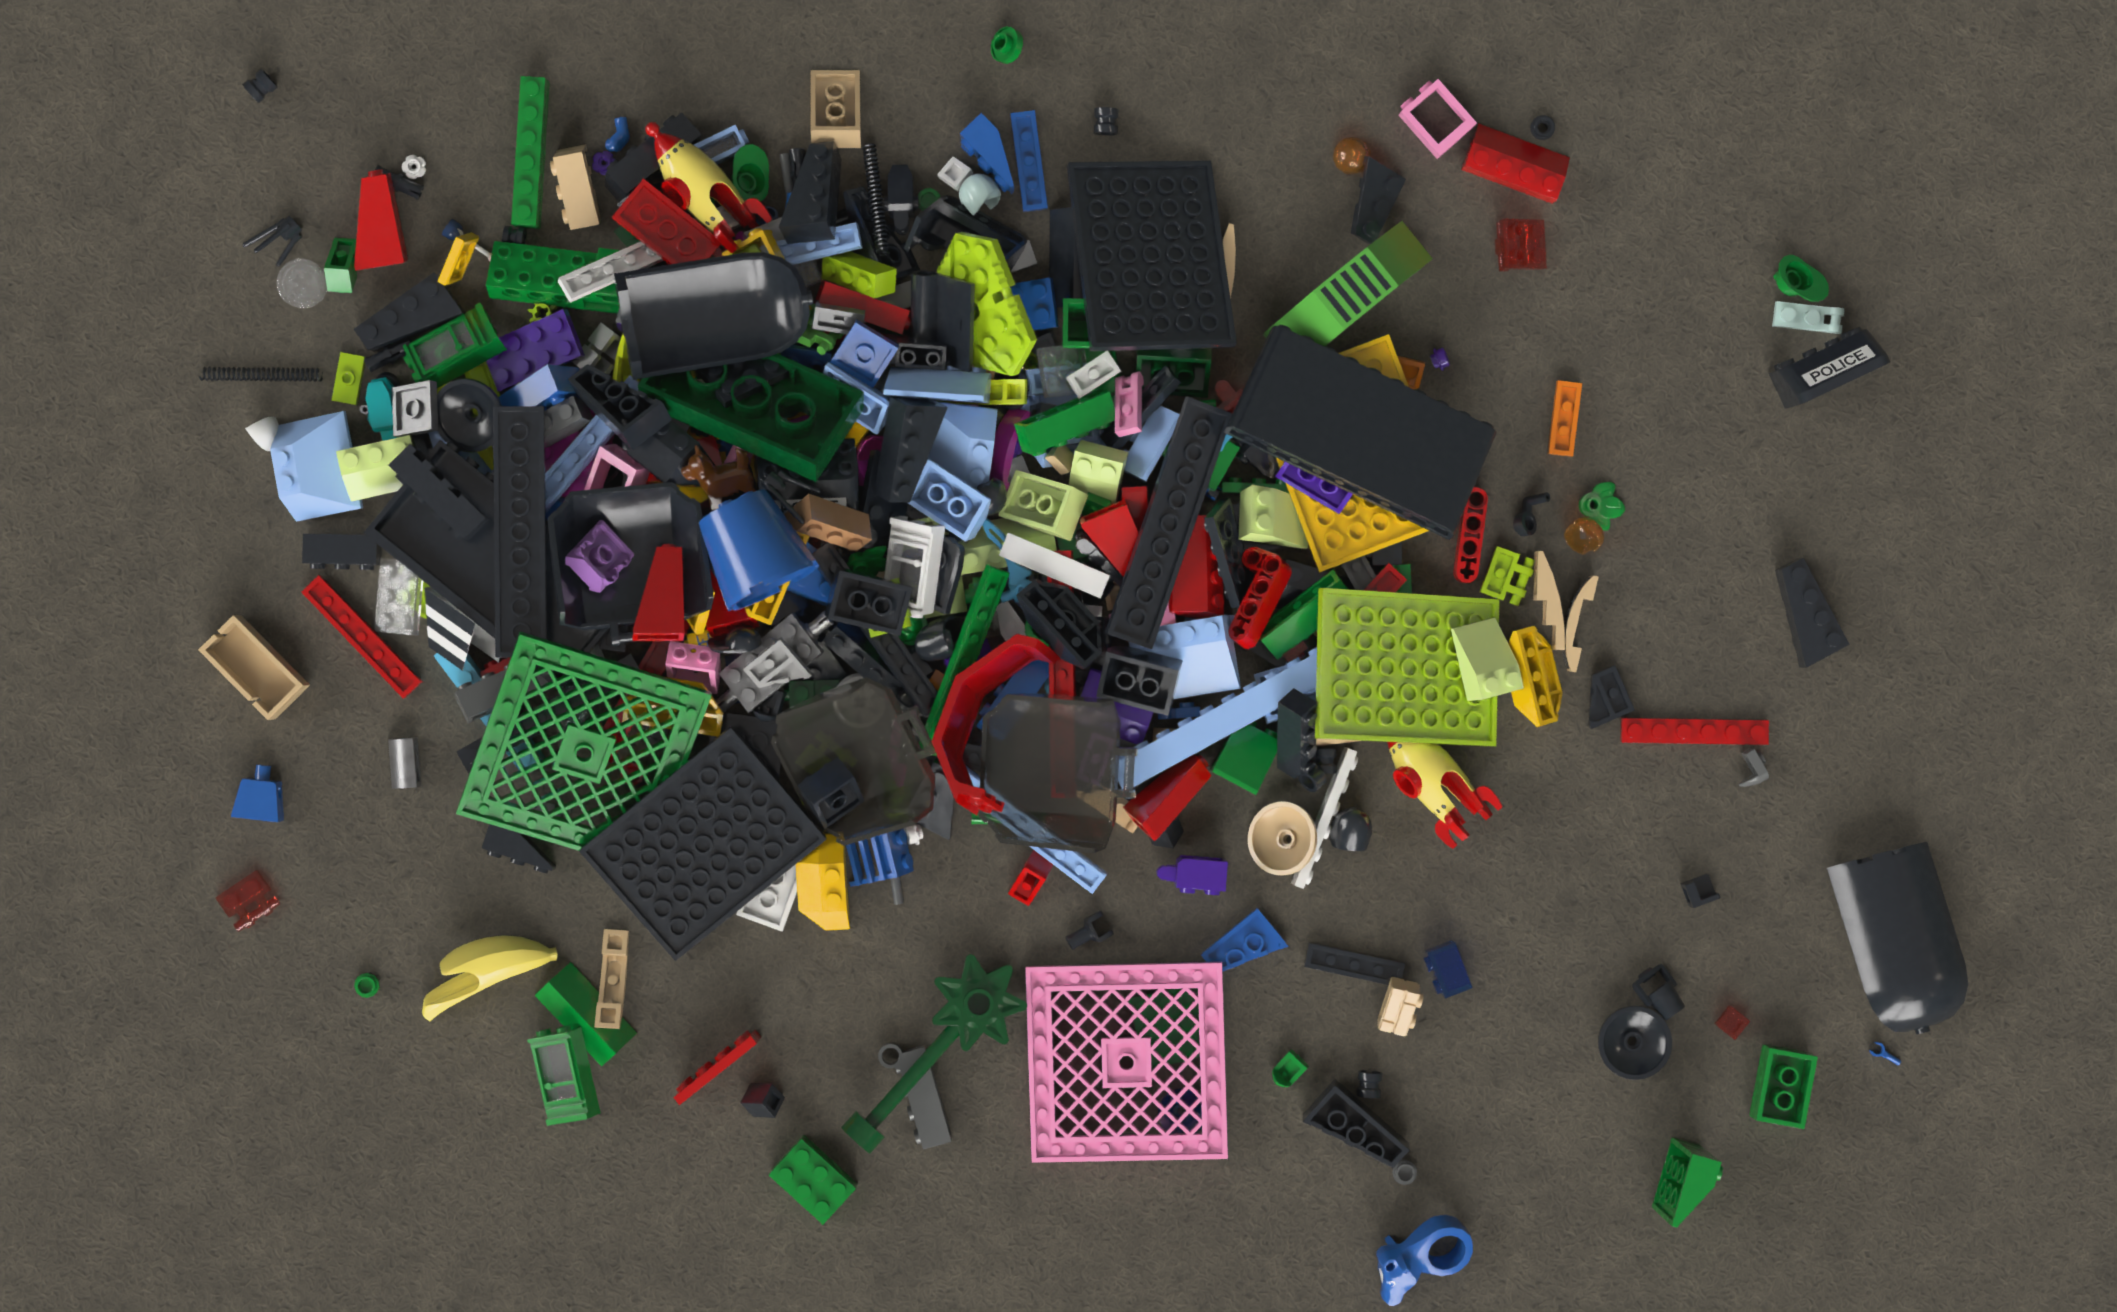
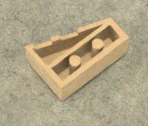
(575, 187)

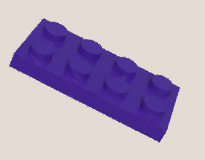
(533, 347)

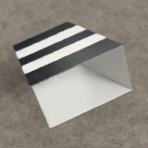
(453, 631)

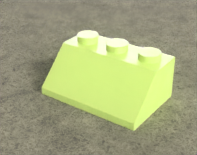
(367, 468)

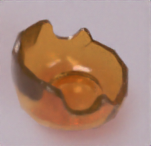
(1350, 154)
(1593, 531)

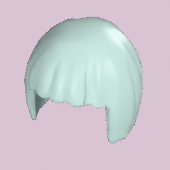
(979, 190)

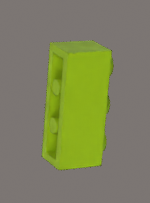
(859, 274)

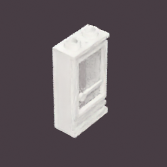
(915, 560)

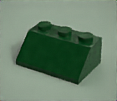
(1189, 365)

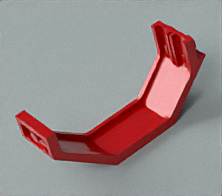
(962, 708)

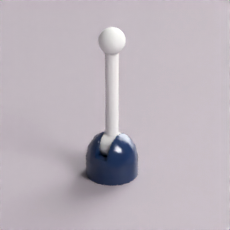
(455, 229)

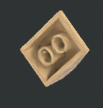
(836, 107)

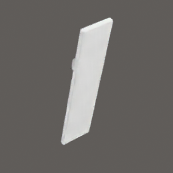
(1054, 565)

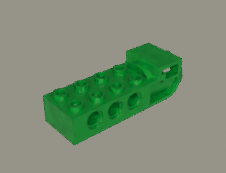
(533, 273)

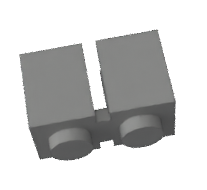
(601, 341)

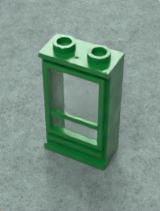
(454, 348)
(564, 1075)

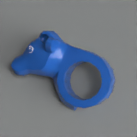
(1403, 1262)

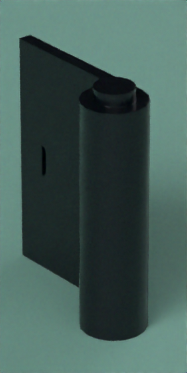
(944, 314)

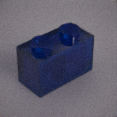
(1447, 969)

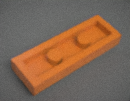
(1564, 418)

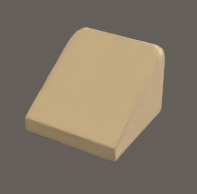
(1061, 459)

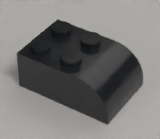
(1139, 678)

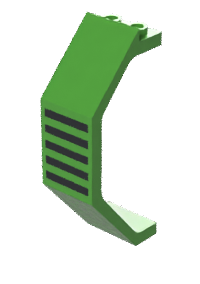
(1357, 286)

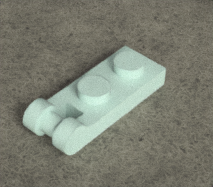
(1807, 317)

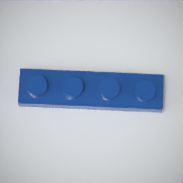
(1029, 161)

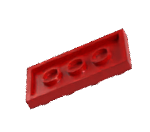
(664, 226)
(709, 1070)

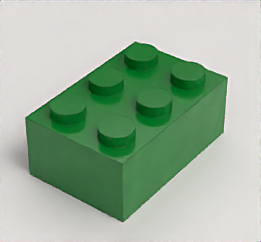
(1783, 1086)
(813, 1179)

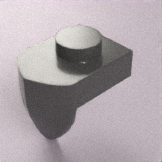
(1756, 764)

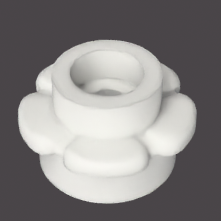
(420, 168)
(914, 834)

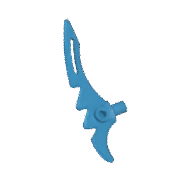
(1017, 574)

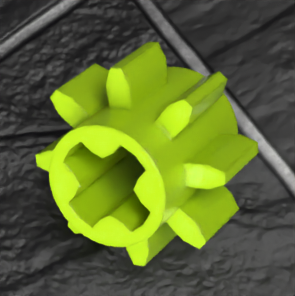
(535, 311)

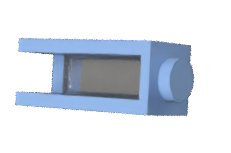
(723, 144)

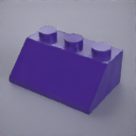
(1314, 487)
(1133, 720)

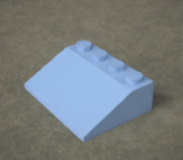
(939, 384)
(1206, 654)

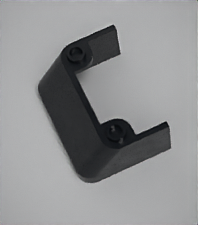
(947, 216)

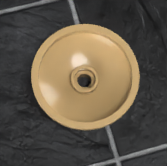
(1269, 834)

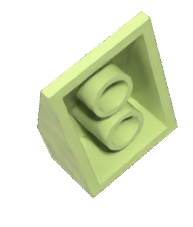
(1098, 470)
(1043, 505)
(1269, 518)
(1486, 660)

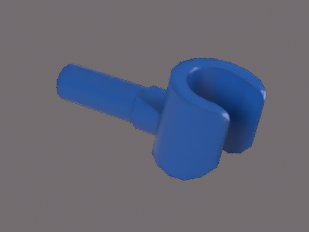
(1885, 1054)

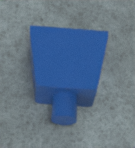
(259, 797)

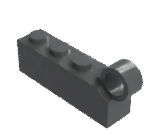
(924, 1098)

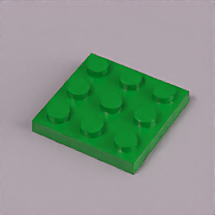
(1162, 1024)

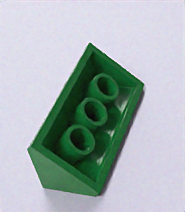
(574, 1003)

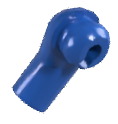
(621, 136)

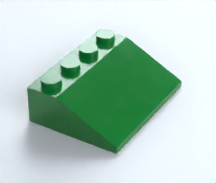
(1685, 1180)

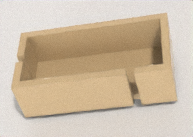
(254, 667)

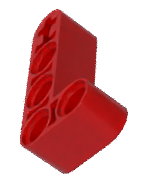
(1474, 536)
(1246, 626)

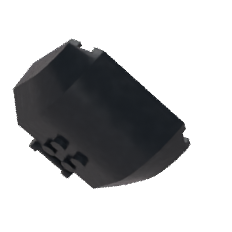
(643, 520)

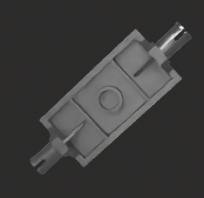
(798, 635)

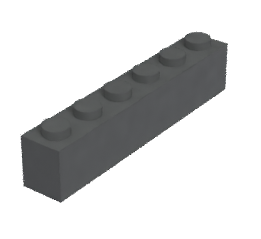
(479, 698)

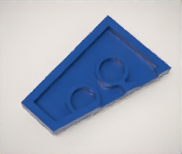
(1244, 942)

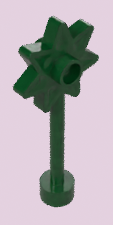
(973, 1007)

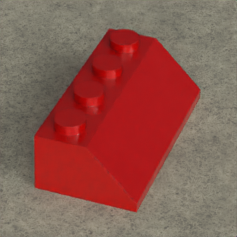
(1516, 164)
(1198, 584)

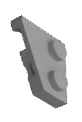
(776, 665)

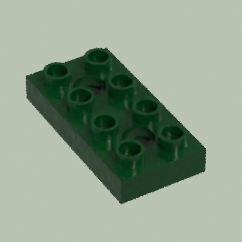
(758, 420)

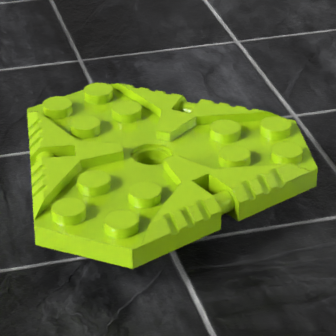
(1001, 324)

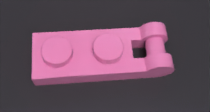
(1128, 404)

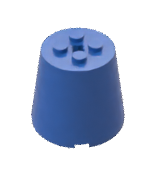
(754, 549)

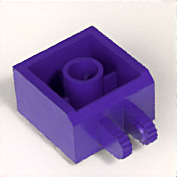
(1196, 873)

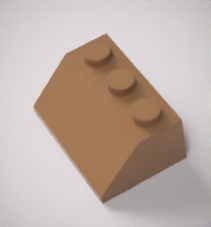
(831, 522)

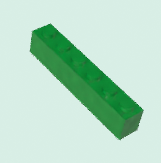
(530, 152)

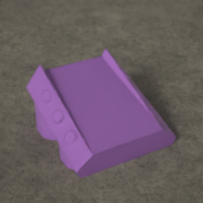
(599, 557)

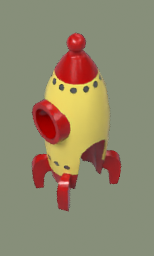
(694, 178)
(1422, 771)

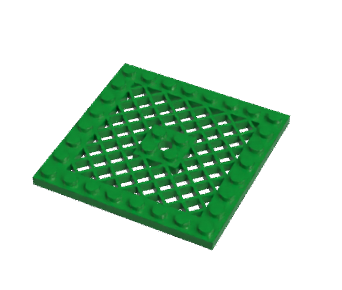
(599, 671)

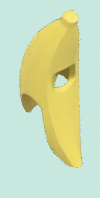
(484, 964)

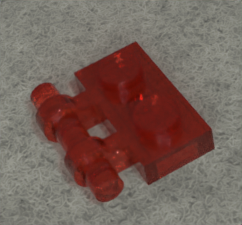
(243, 894)

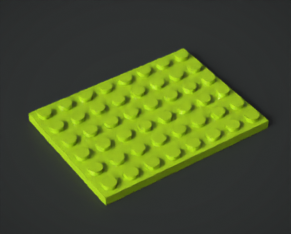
(1395, 670)

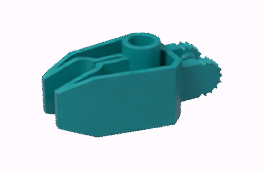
(380, 407)

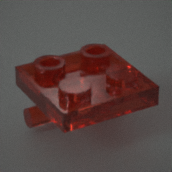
(1520, 244)
(1227, 395)

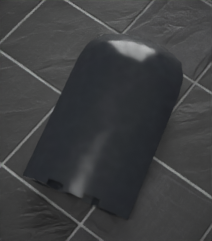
(710, 312)
(1902, 937)

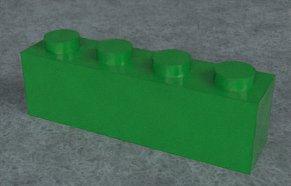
(1065, 422)
(1298, 618)

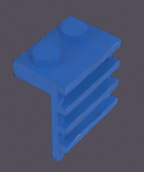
(890, 855)

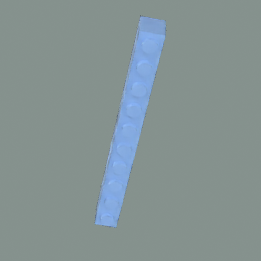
(1221, 721)

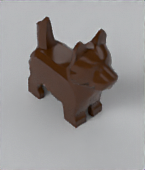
(721, 479)

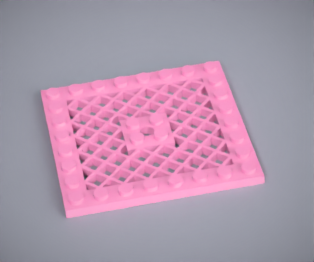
(1139, 1146)

